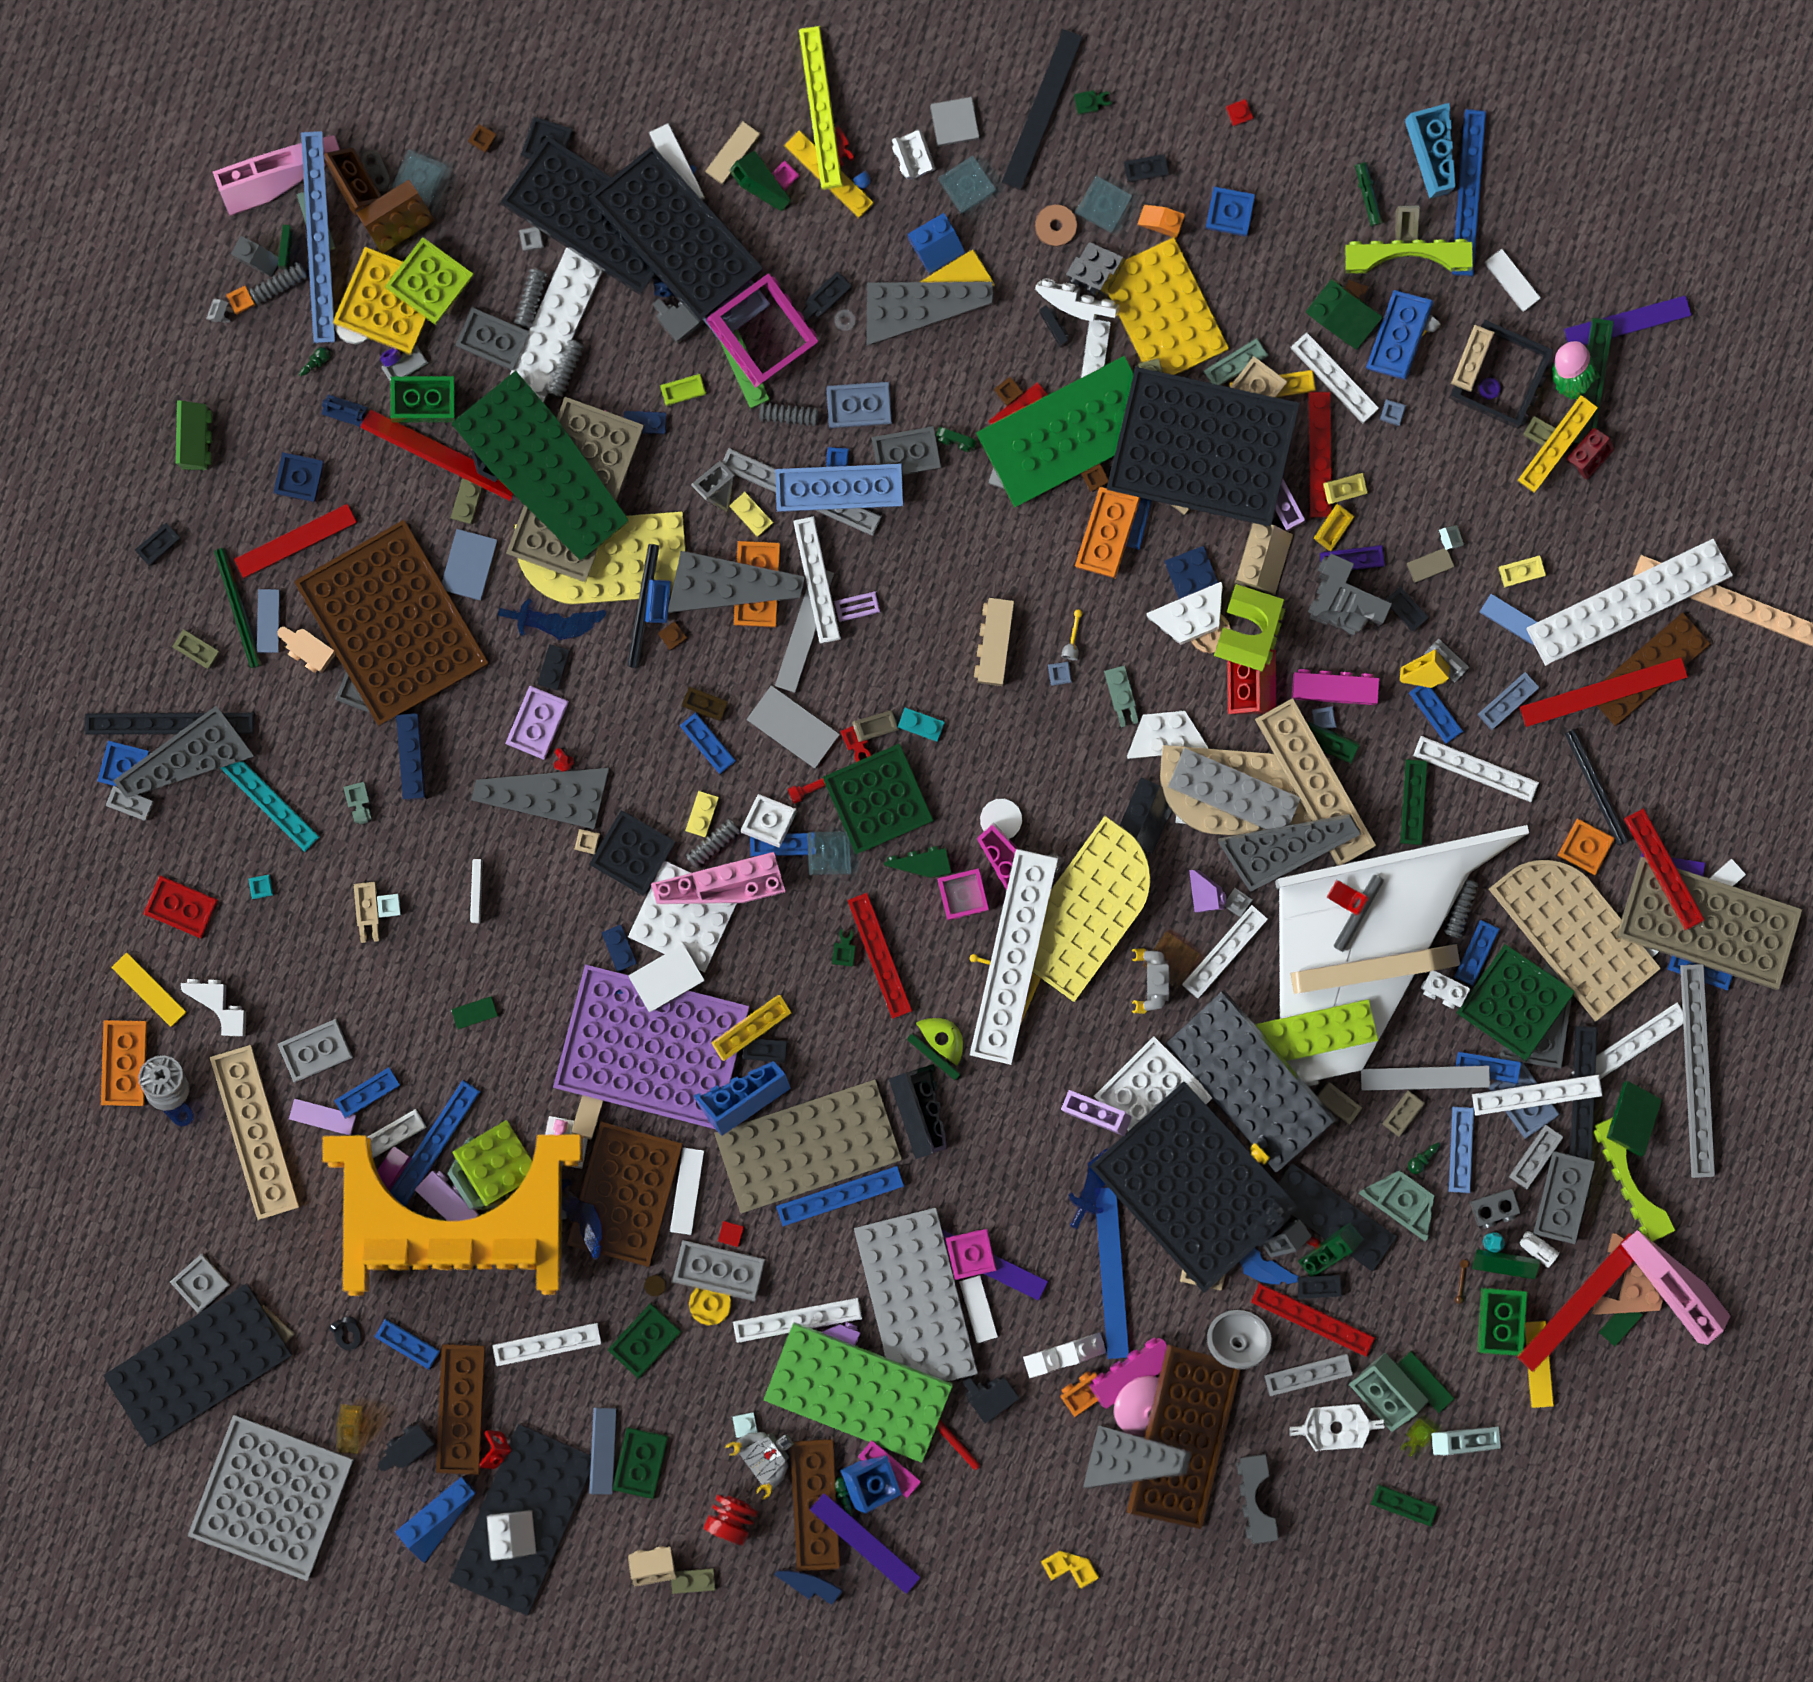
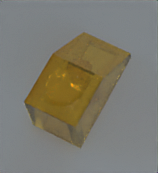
(349, 1428)

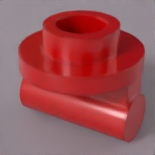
(564, 762)

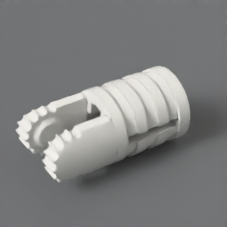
(1539, 1249)

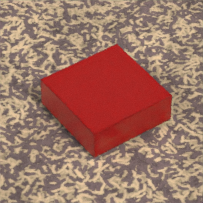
(730, 1234)

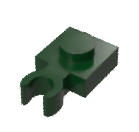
(1087, 102)
(843, 953)

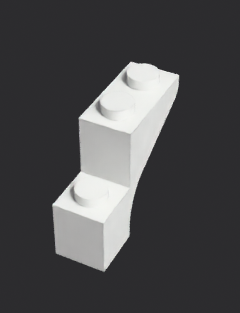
(214, 996)
(1064, 1355)

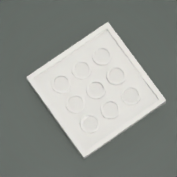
(672, 925)
(1147, 1081)

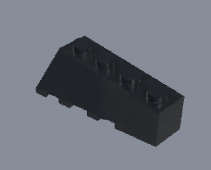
(920, 1110)

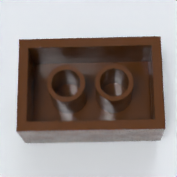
(395, 216)

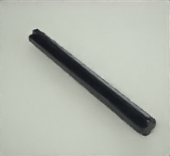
(640, 623)
(1596, 787)

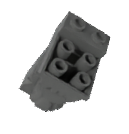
(1342, 603)

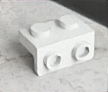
(913, 155)
(1445, 988)

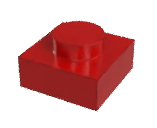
(1239, 112)

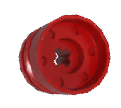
(730, 1519)

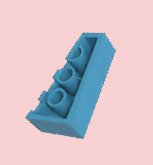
(1433, 148)

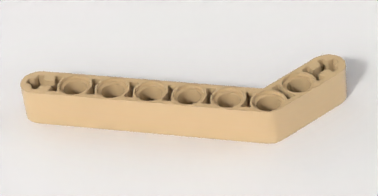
(1375, 969)

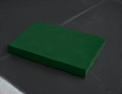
(1634, 1118)
(644, 1340)
(640, 1463)

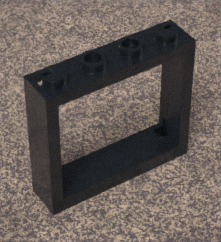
(1538, 378)

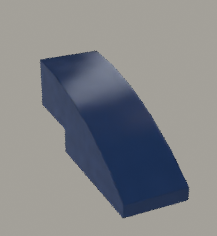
(809, 1584)

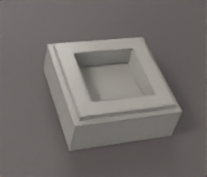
(531, 239)

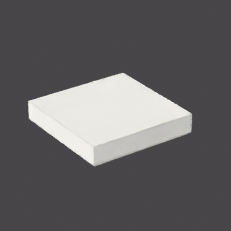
(768, 820)

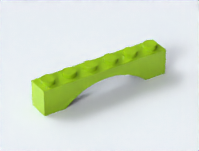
(1364, 257)
(1653, 1220)

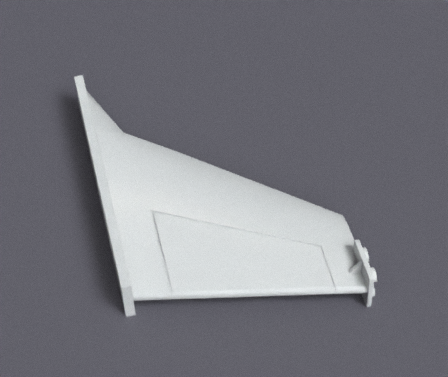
(1400, 920)

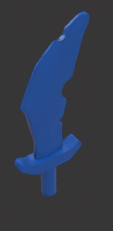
(1265, 1271)

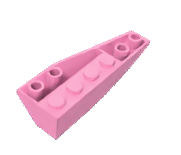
(263, 177)
(727, 883)
(1680, 1288)

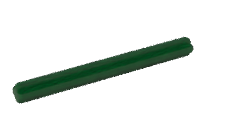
(237, 608)

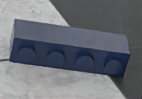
(411, 757)

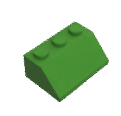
(193, 435)

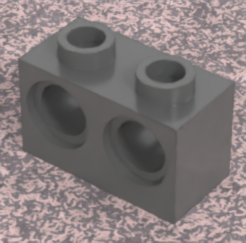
(1493, 1203)

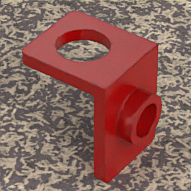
(1347, 897)
(498, 1451)

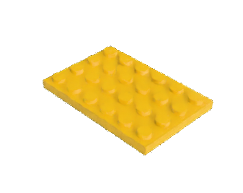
(1165, 310)

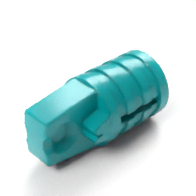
(1493, 1242)

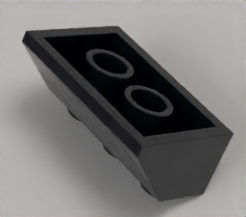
(1146, 814)

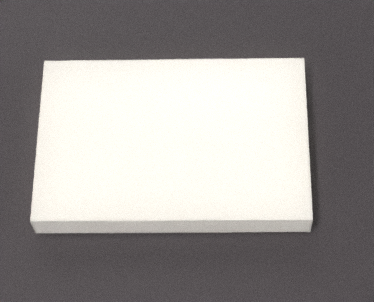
(666, 978)

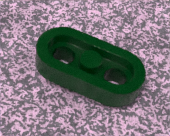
(947, 437)

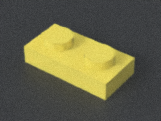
(1345, 488)
(751, 514)
(1522, 571)
(702, 814)

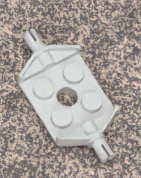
(1354, 1427)

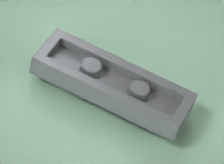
(1535, 1157)

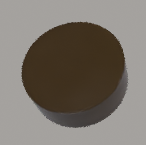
(654, 1285)

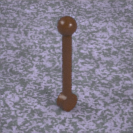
(1458, 1299)

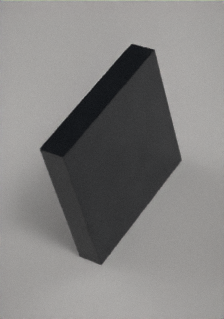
(539, 130)

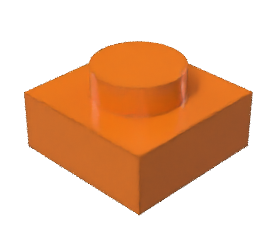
(240, 300)

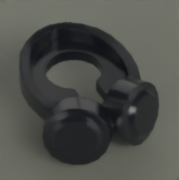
(336, 1328)

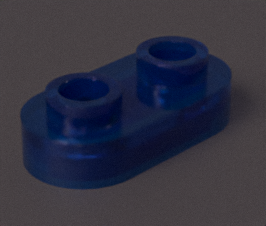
(174, 1115)

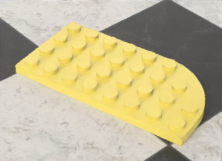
(618, 563)
(1091, 908)

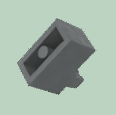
(676, 321)

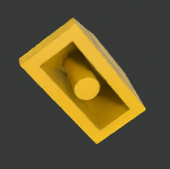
(1426, 670)

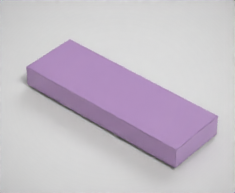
(321, 1117)

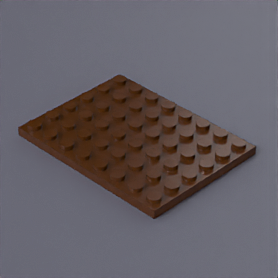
(391, 623)

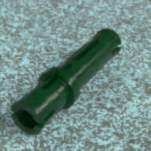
(1368, 194)

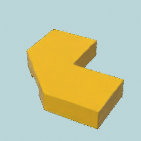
(1062, 1562)

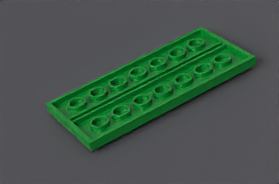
(1059, 433)

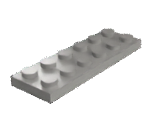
(1232, 791)

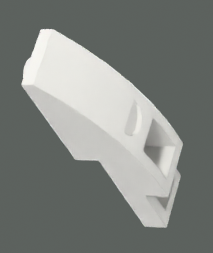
(1067, 299)

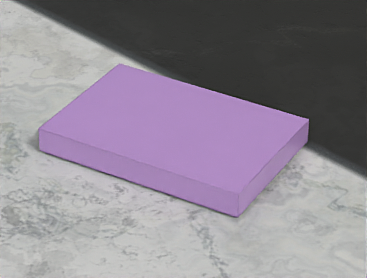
(537, 722)

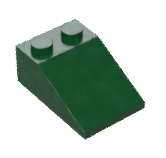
(1343, 313)

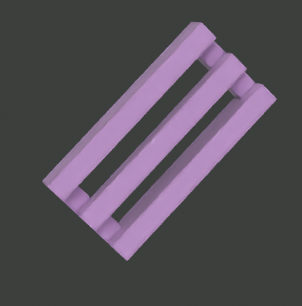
(859, 606)

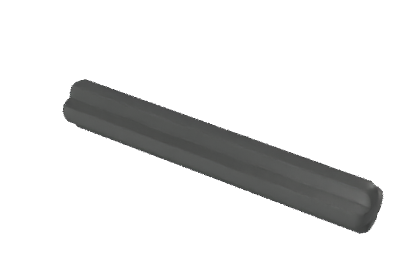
(1354, 920)

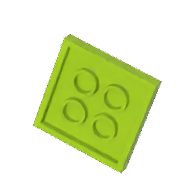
(429, 281)
(494, 1162)

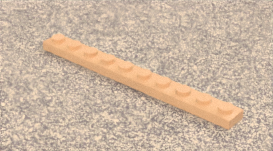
(1746, 608)

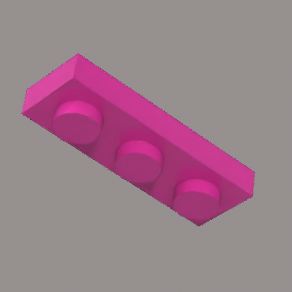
(906, 1480)

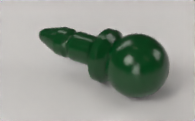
(320, 356)
(1417, 1164)
(842, 1492)

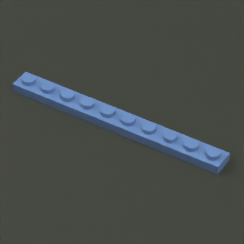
(317, 237)

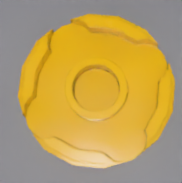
(709, 1306)

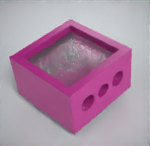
(962, 894)

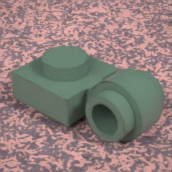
(356, 797)

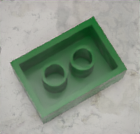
(422, 398)
(1501, 1321)

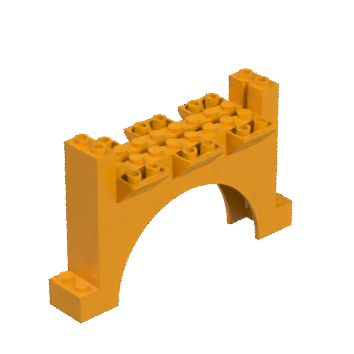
(517, 1233)

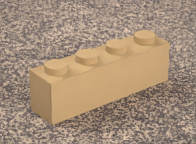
(995, 641)

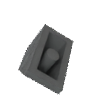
(255, 256)
(1287, 1239)

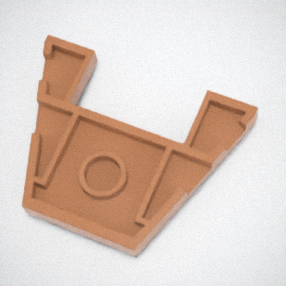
(1636, 1291)

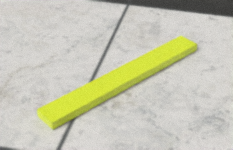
(820, 108)

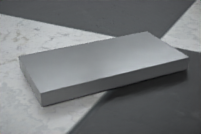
(793, 727)
(718, 1270)

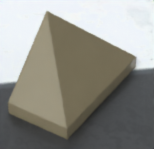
(1407, 223)

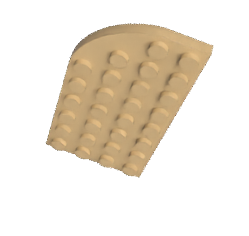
(1210, 819)
(1574, 932)

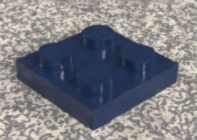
(298, 477)
(1190, 572)

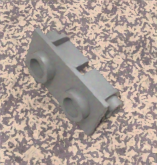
(1457, 666)

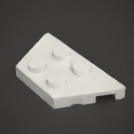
(1190, 615)
(1161, 730)

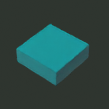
(260, 886)

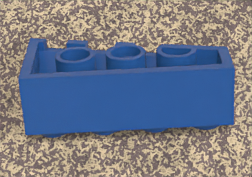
(742, 1097)
(431, 1524)

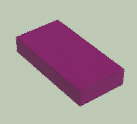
(393, 1167)

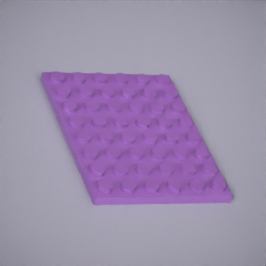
(644, 1057)

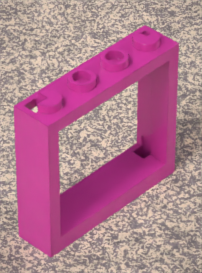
(736, 349)

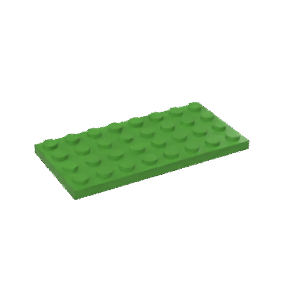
(857, 1392)

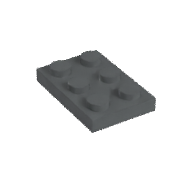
(492, 339)
(912, 449)

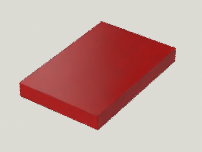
(180, 907)

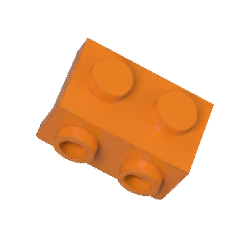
(1080, 1395)

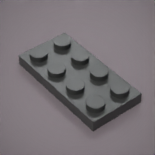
(1564, 1197)

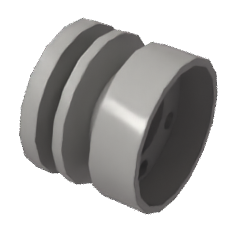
(164, 1083)

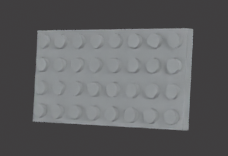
(916, 1295)

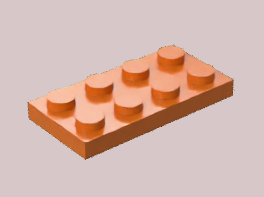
(1107, 532)
(764, 556)
(121, 1062)

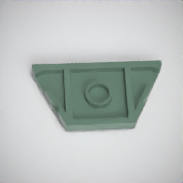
(467, 1190)
(1402, 1201)

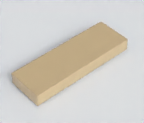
(733, 150)
(1472, 358)

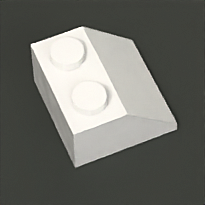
(511, 1535)

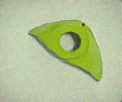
(954, 1046)

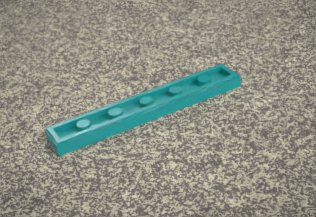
(271, 804)

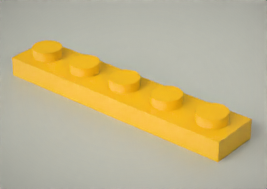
(849, 194)
(1557, 444)

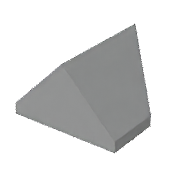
(715, 485)

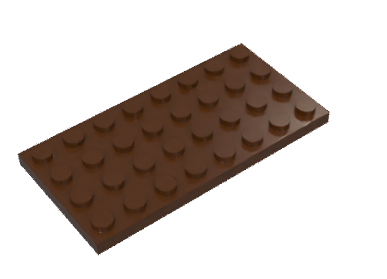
(1192, 1416)

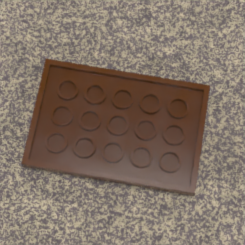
(629, 1189)

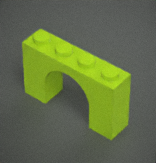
(1251, 649)

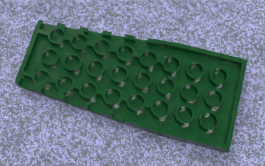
(541, 465)

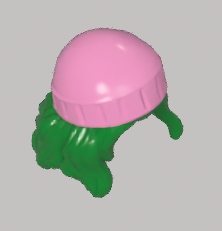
(1574, 370)

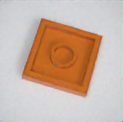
(1585, 846)

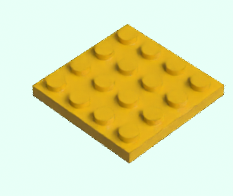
(374, 310)

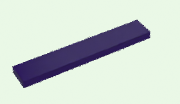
(1635, 319)
(1013, 1276)
(864, 1543)

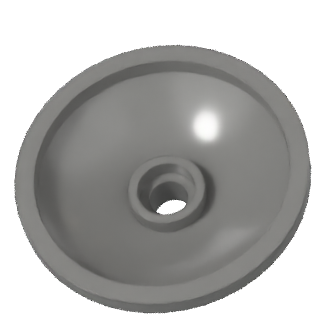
(1242, 1329)

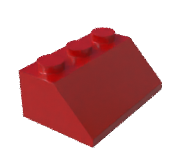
(1251, 689)

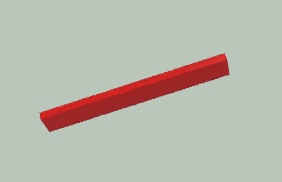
(431, 451)
(1603, 692)
(1576, 1307)

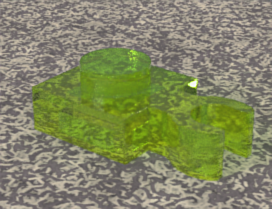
(1418, 1434)

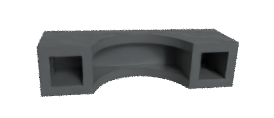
(1253, 1471)

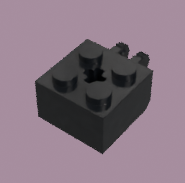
(407, 1448)

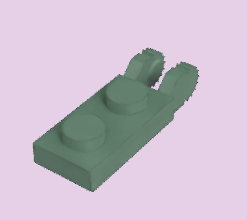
(1121, 693)

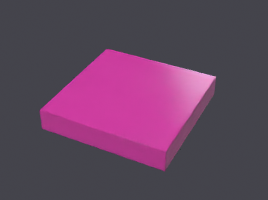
(971, 1254)

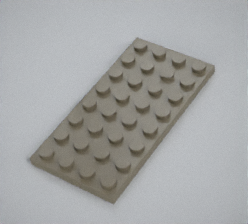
(608, 447)
(1740, 930)
(808, 1146)

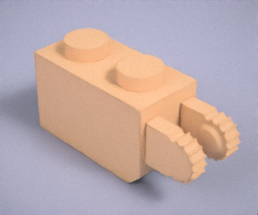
(308, 648)

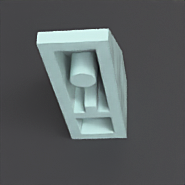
(1465, 1440)

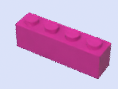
(1335, 688)
(1139, 1364)

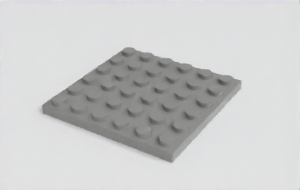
(270, 1497)

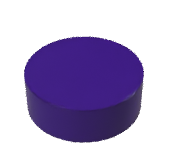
(390, 357)
(1489, 388)

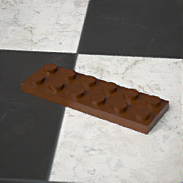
(1674, 641)
(460, 1409)
(811, 1477)

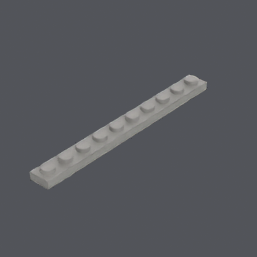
(1697, 1071)

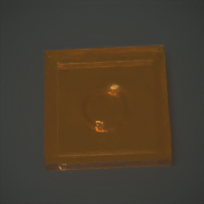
(1179, 956)

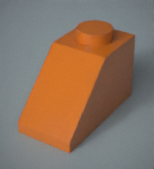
(1161, 220)

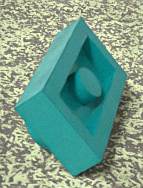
(920, 724)

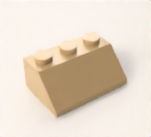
(1264, 558)

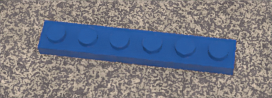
(839, 1196)

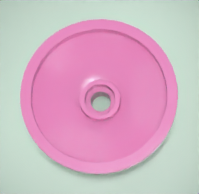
(1134, 1404)

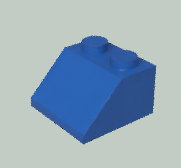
(936, 243)
(870, 1483)

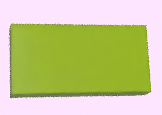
(683, 390)

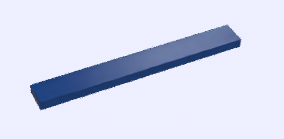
(1470, 180)
(434, 1142)
(1111, 1275)

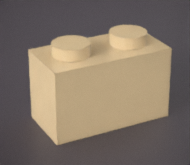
(652, 1566)

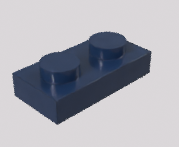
(653, 421)
(618, 948)

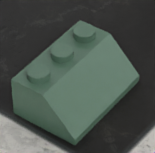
(1388, 1392)

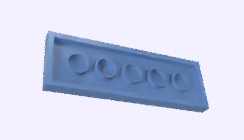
(839, 487)

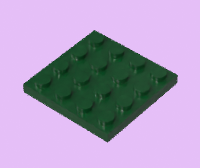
(877, 798)
(1515, 1002)

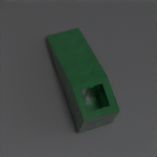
(758, 180)
(928, 864)
(1331, 1250)

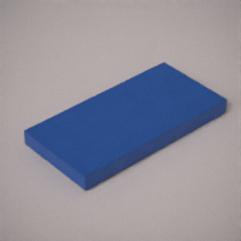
(1400, 335)

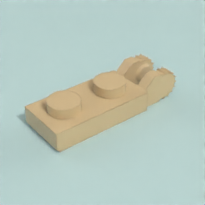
(366, 909)

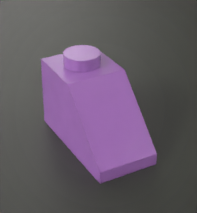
(1206, 893)
(845, 1333)

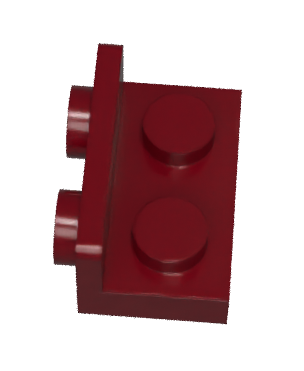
(1591, 453)

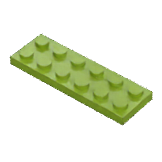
(1321, 1030)

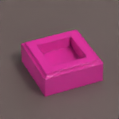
(785, 175)

